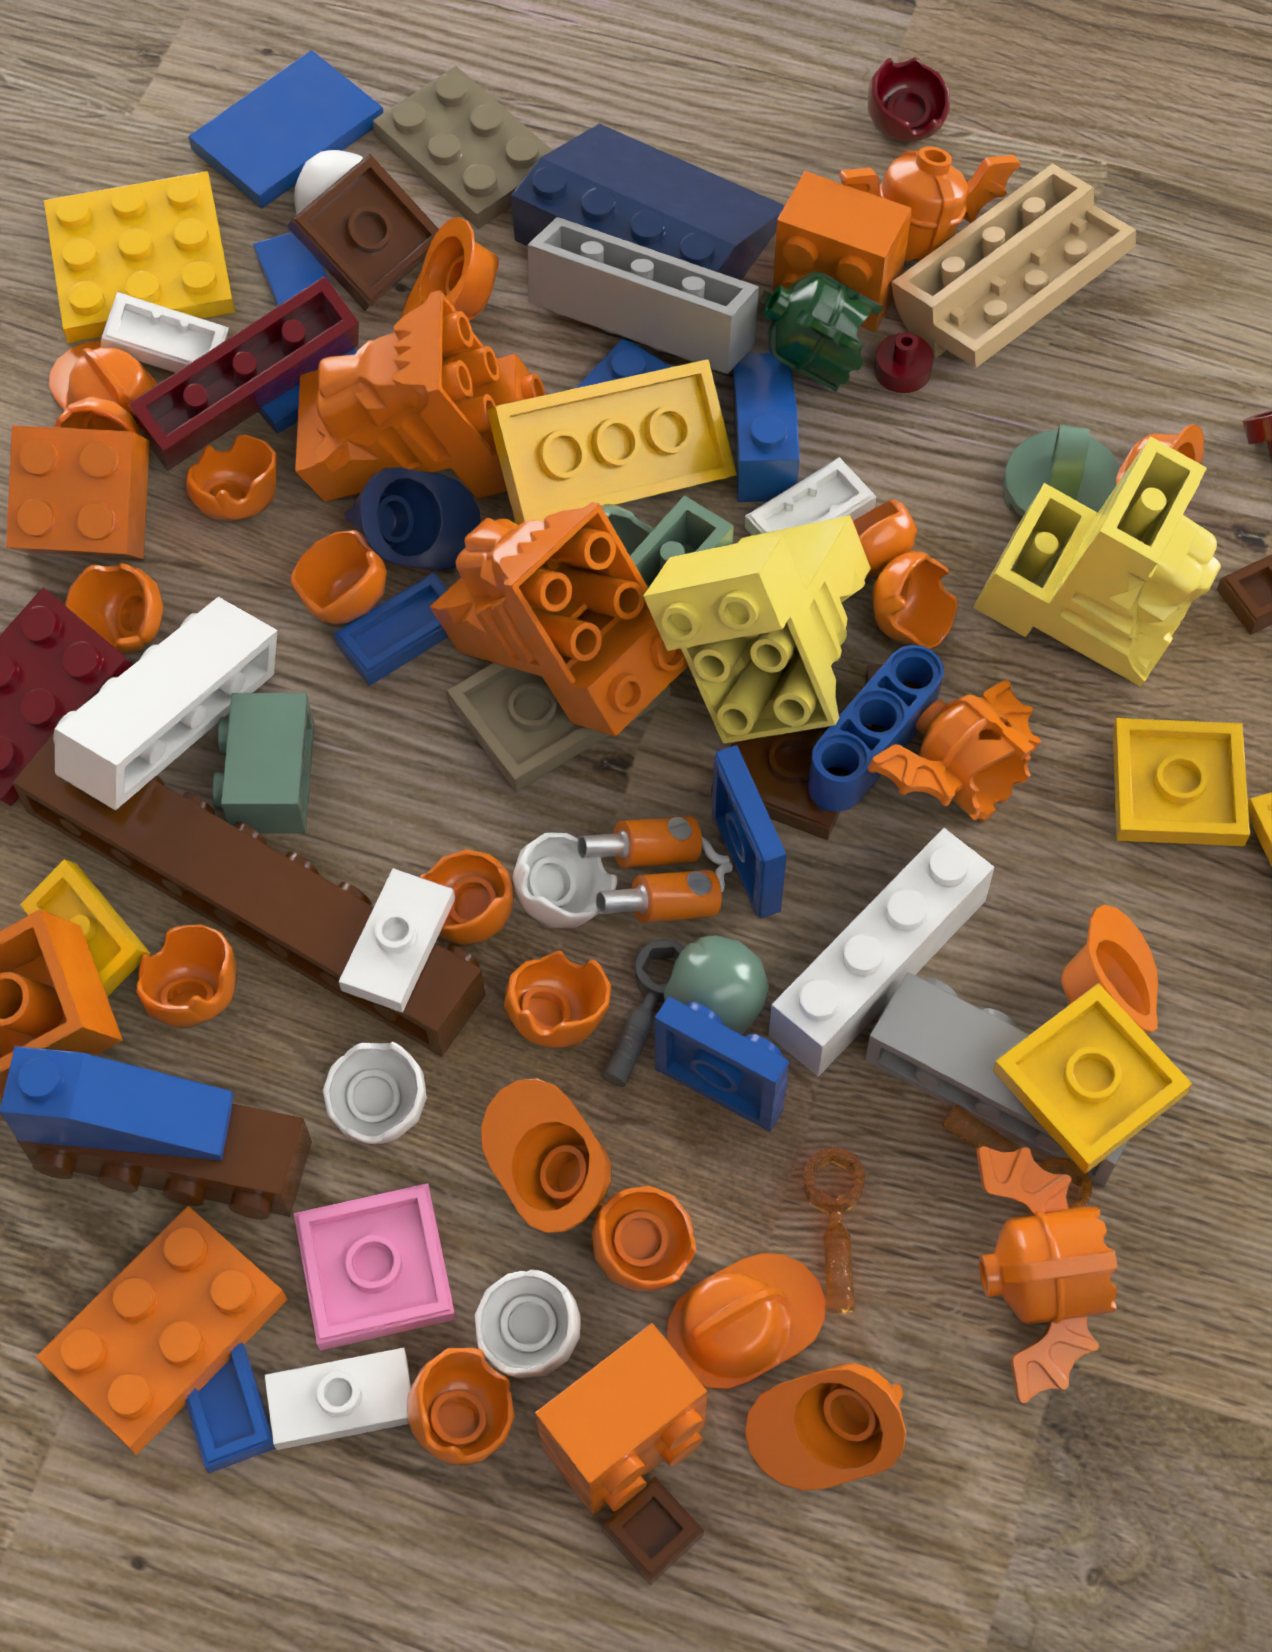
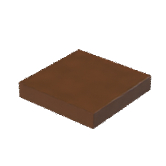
(365, 231)
(781, 775)

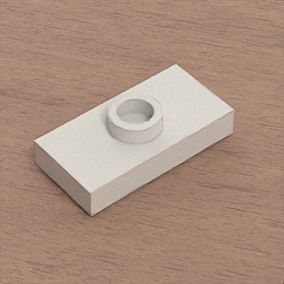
(159, 333)
(821, 496)
(397, 940)
(338, 1398)

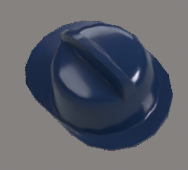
(415, 517)

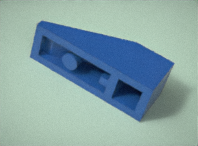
(764, 428)
(112, 1106)

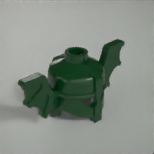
(817, 327)

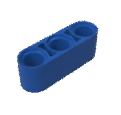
(882, 703)

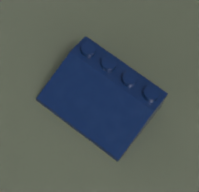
(646, 199)

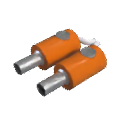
(659, 895)

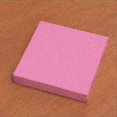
(374, 1267)

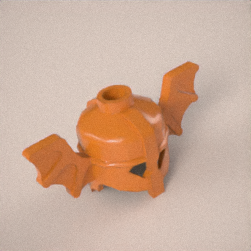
(934, 192)
(967, 753)
(1046, 1268)

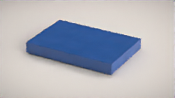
(282, 125)

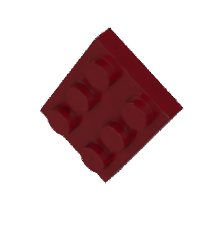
(46, 669)

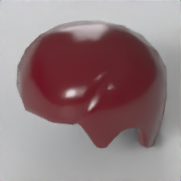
(908, 100)

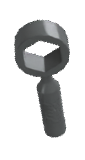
(641, 1019)

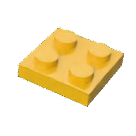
(1180, 782)
(1091, 1078)

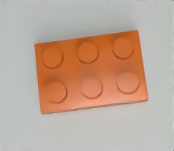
(161, 1329)

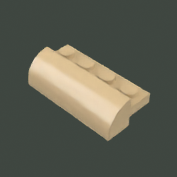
(1010, 267)

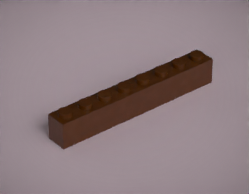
(250, 892)

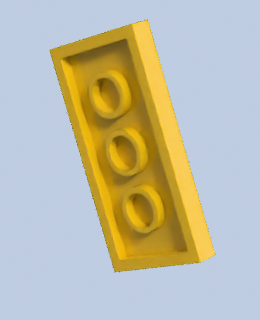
(612, 441)

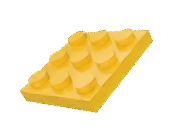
(140, 241)

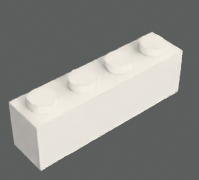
(163, 702)
(877, 949)

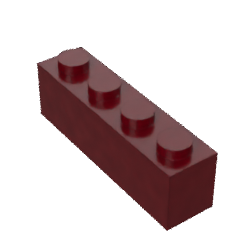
(244, 373)

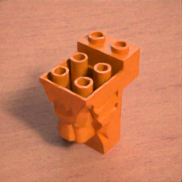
(408, 404)
(565, 608)

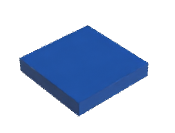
(748, 832)

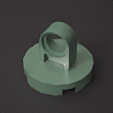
(1064, 460)

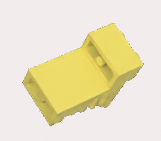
(1111, 577)
(763, 624)

